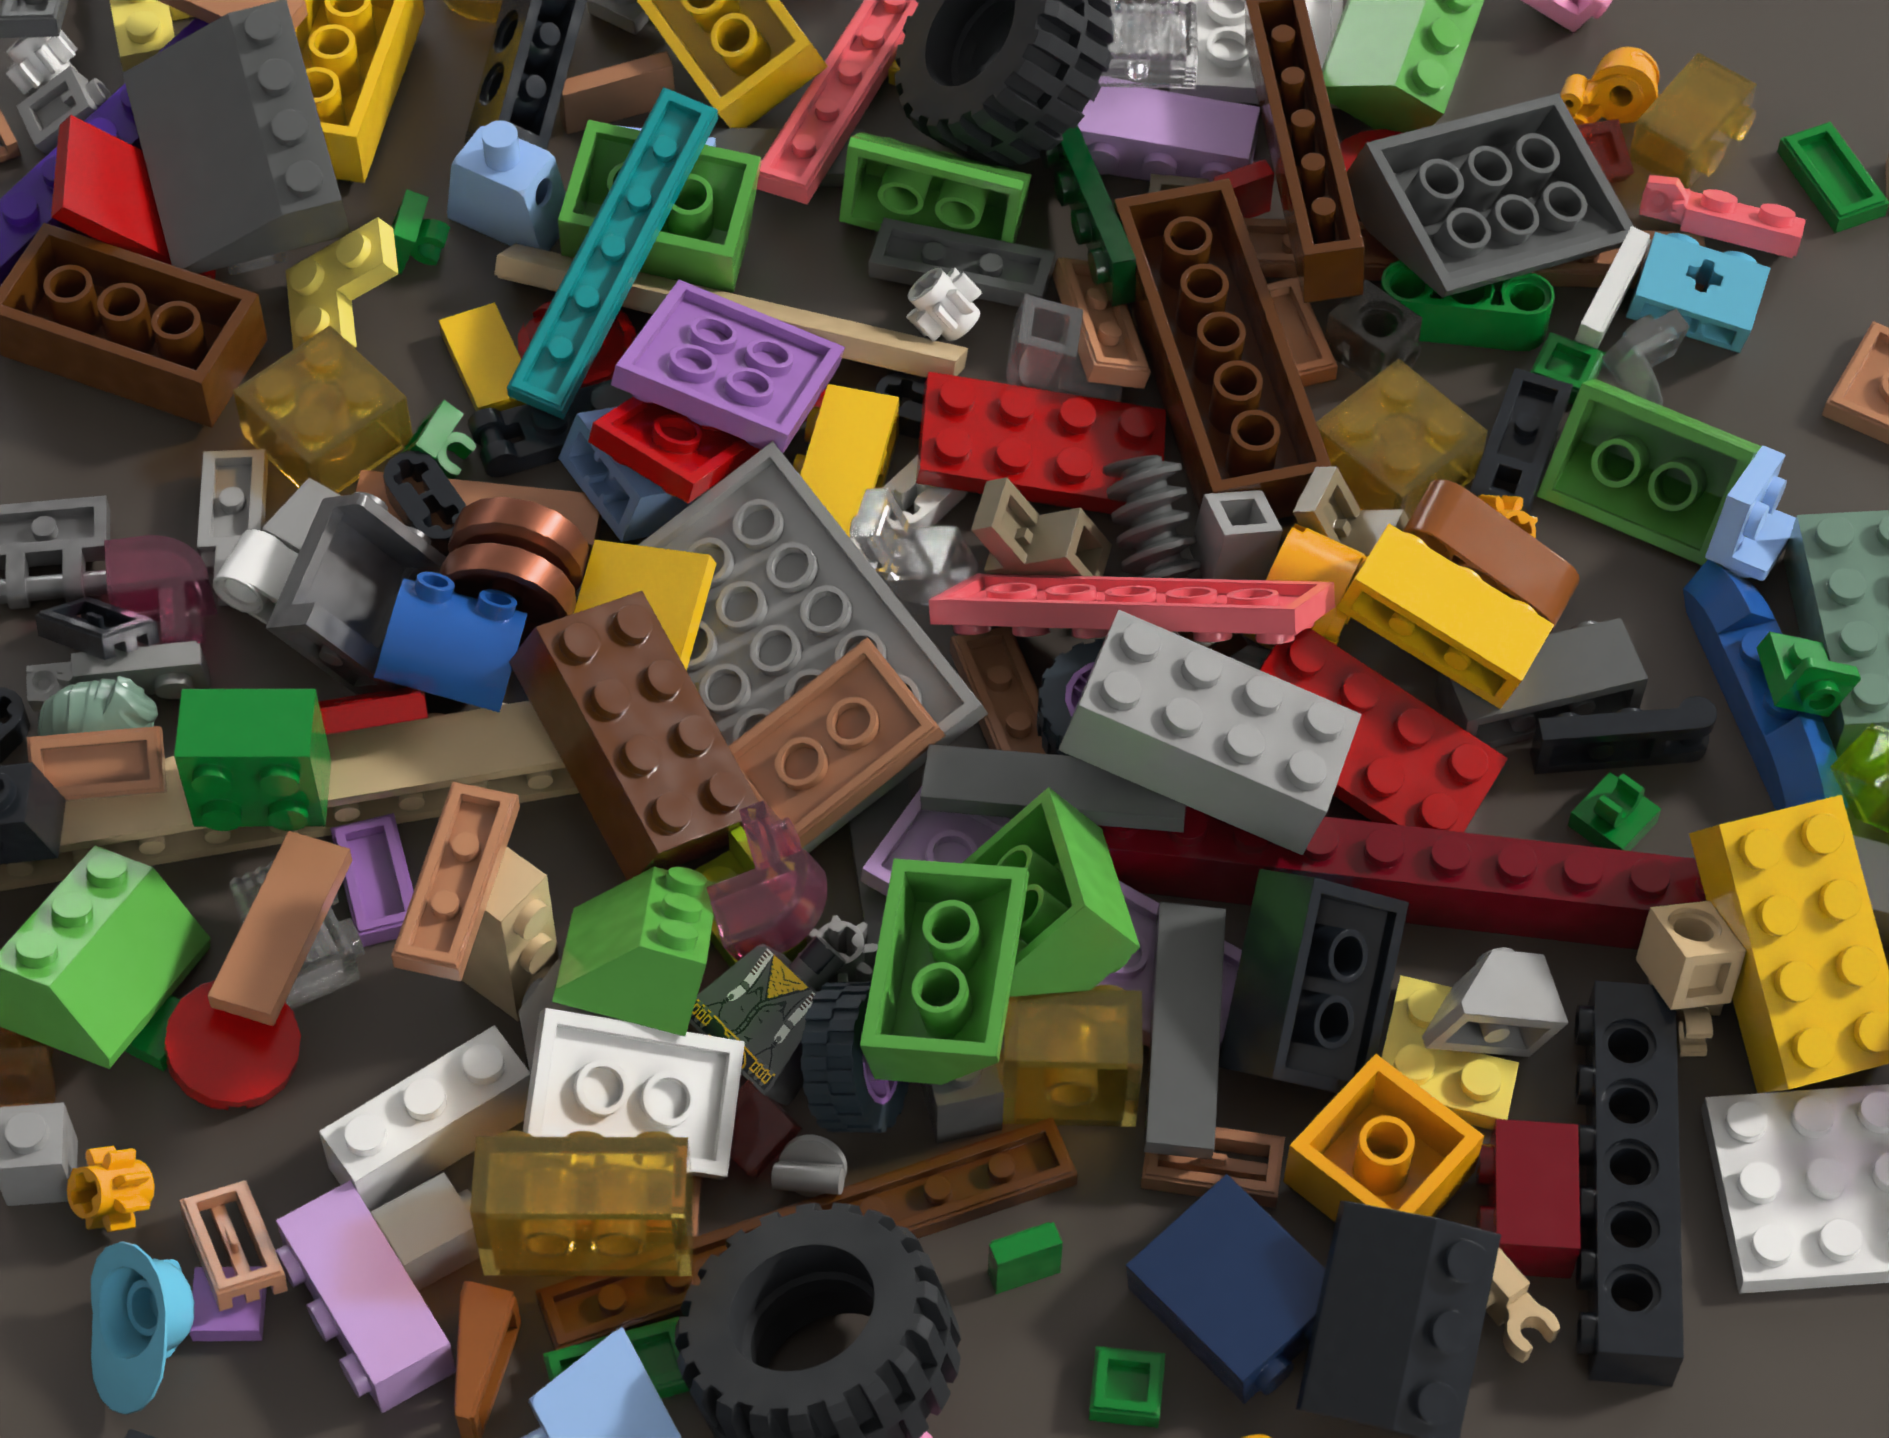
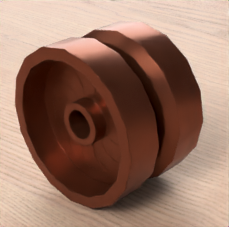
(521, 552)

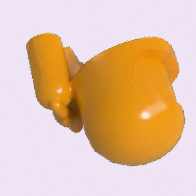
(1619, 89)

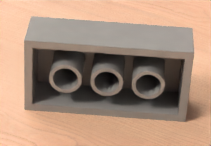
(1211, 732)

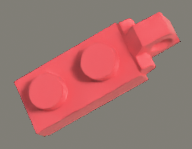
(1722, 218)

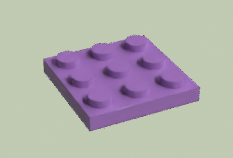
(728, 366)

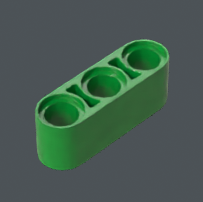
(1494, 316)

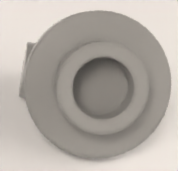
(810, 1167)

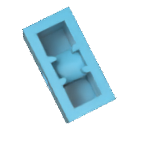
(1730, 294)

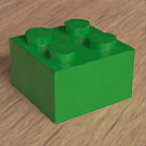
(253, 758)

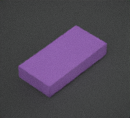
(377, 879)

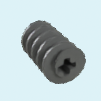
(1150, 517)

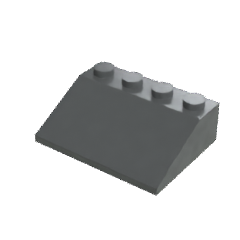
(235, 142)
(1488, 196)

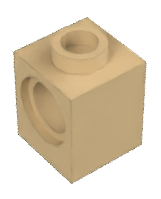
(1690, 955)

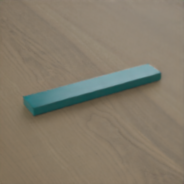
(612, 253)

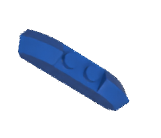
(1785, 744)

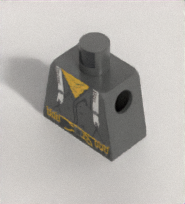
(766, 1006)

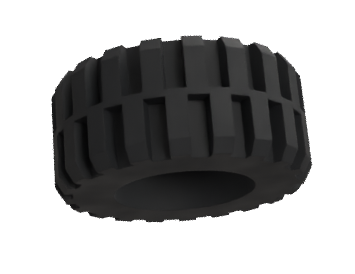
(1002, 73)
(801, 1272)

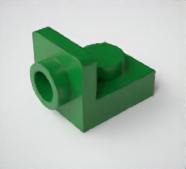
(1803, 676)

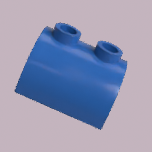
(451, 641)

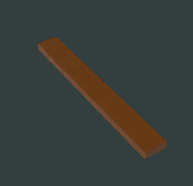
(917, 1197)

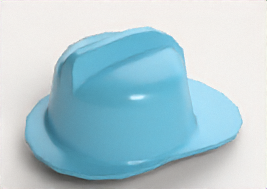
(137, 1322)

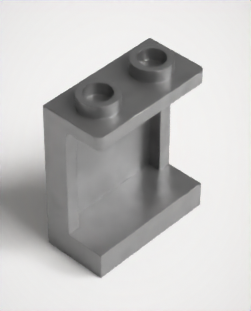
(347, 587)

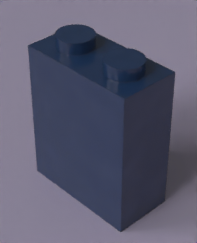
(1232, 1288)

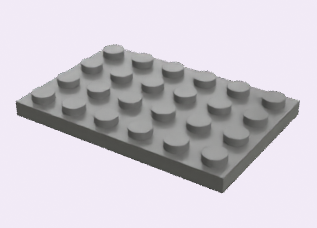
(792, 603)

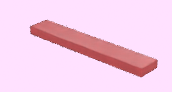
(835, 101)

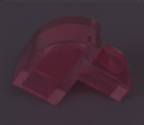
(162, 582)
(778, 898)

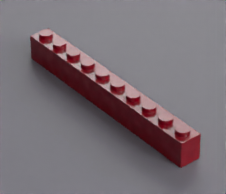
(1443, 875)

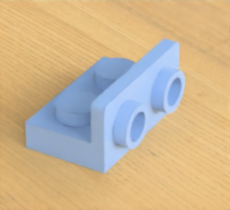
(1750, 528)

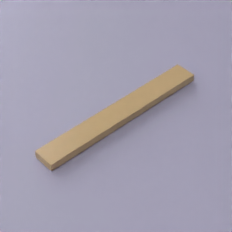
(861, 341)

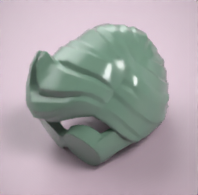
(97, 707)

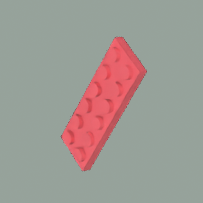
(1090, 603)

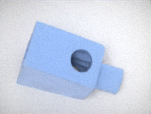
(506, 188)
(602, 1397)

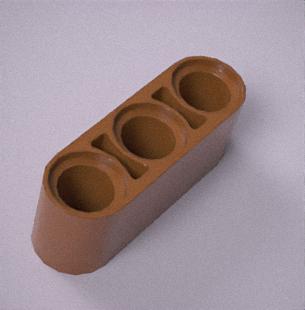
(1493, 547)

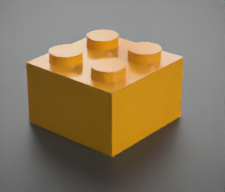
(1383, 1147)

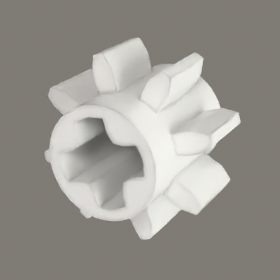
(39, 60)
(944, 304)

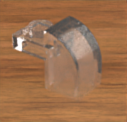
(1046, 351)
(910, 560)

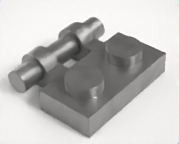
(53, 534)

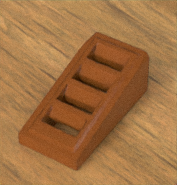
(485, 1342)

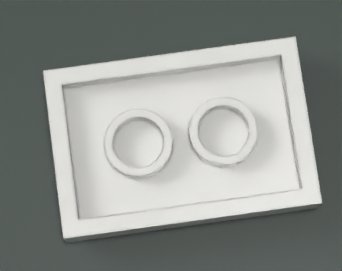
(634, 1081)

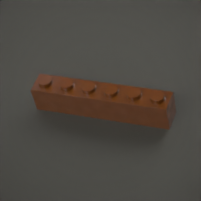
(1304, 150)

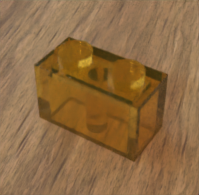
(1694, 121)

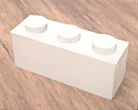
(428, 1119)

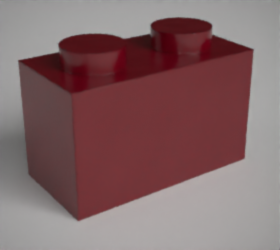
(1533, 1195)

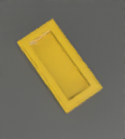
(482, 355)

